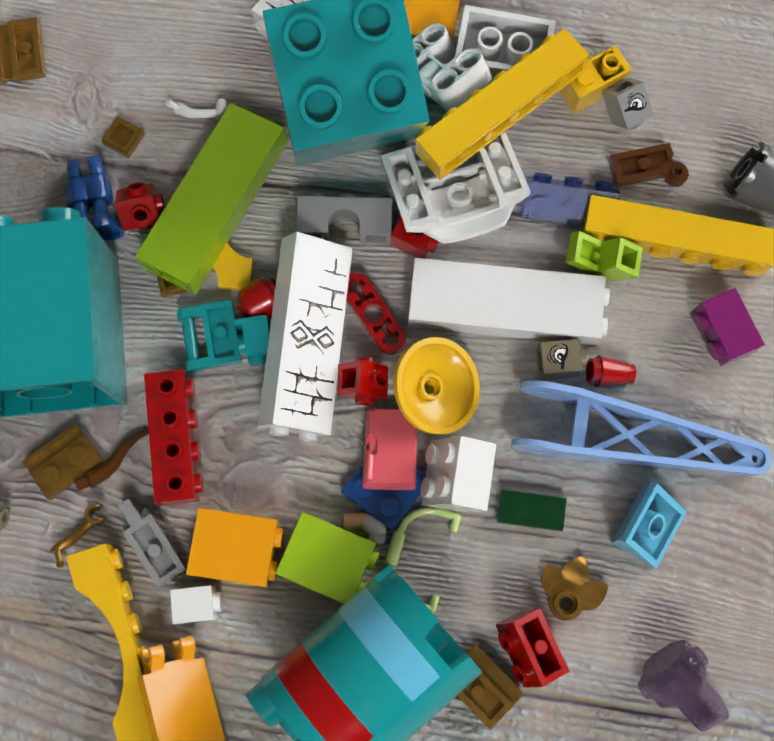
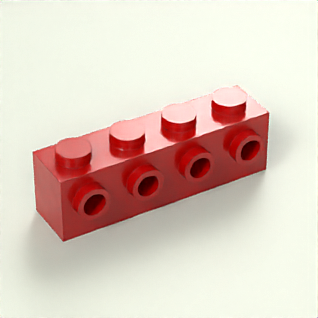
(172, 437)

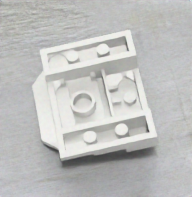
(463, 203)

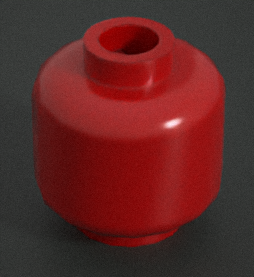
(257, 298)

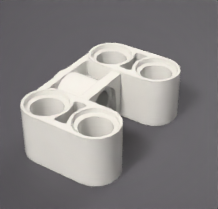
(442, 77)

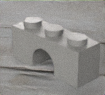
(319, 213)

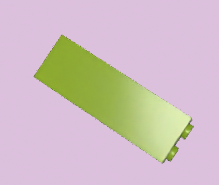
(212, 198)

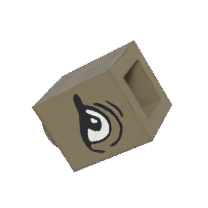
(560, 359)

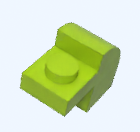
(612, 258)

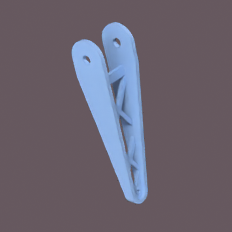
(609, 406)

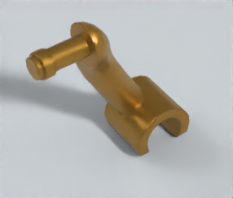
(72, 538)

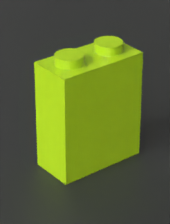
(327, 558)

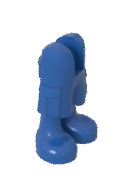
(95, 192)

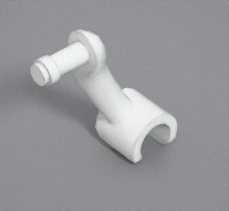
(188, 112)

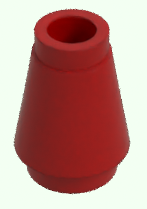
(607, 372)

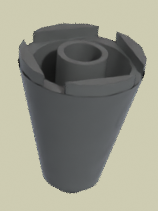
(754, 179)

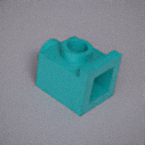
(254, 338)

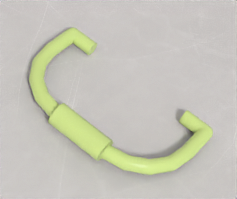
(398, 538)

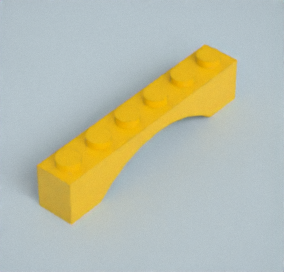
(99, 578)

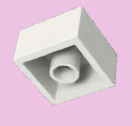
(458, 474)

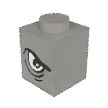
(628, 103)

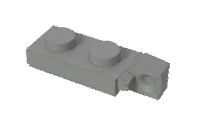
(151, 544)

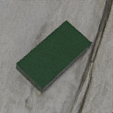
(531, 510)

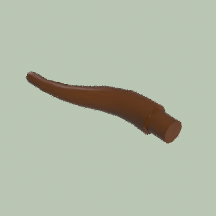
(105, 470)

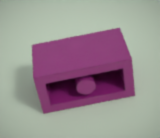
(727, 327)

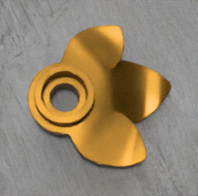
(573, 584)

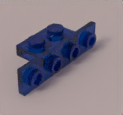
(562, 200)

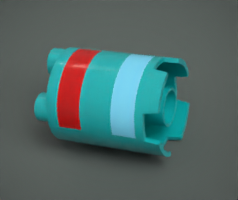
(366, 670)

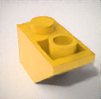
(601, 73)

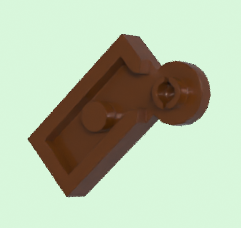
(647, 165)

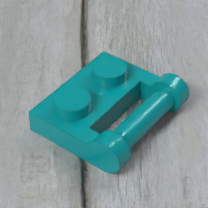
(219, 333)

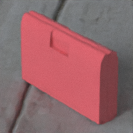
(389, 451)

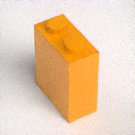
(235, 547)

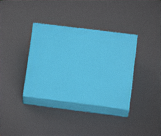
(649, 524)

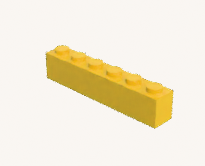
(501, 103)
(682, 235)

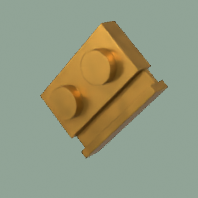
(21, 50)
(62, 461)
(491, 692)

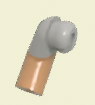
(365, 522)

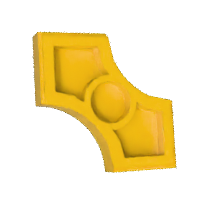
(233, 270)

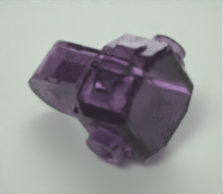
(678, 680)

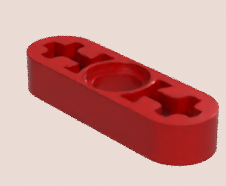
(379, 337)

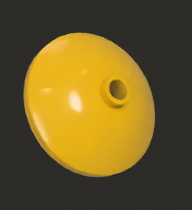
(450, 382)

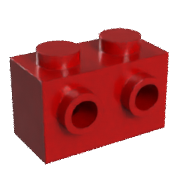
(531, 648)

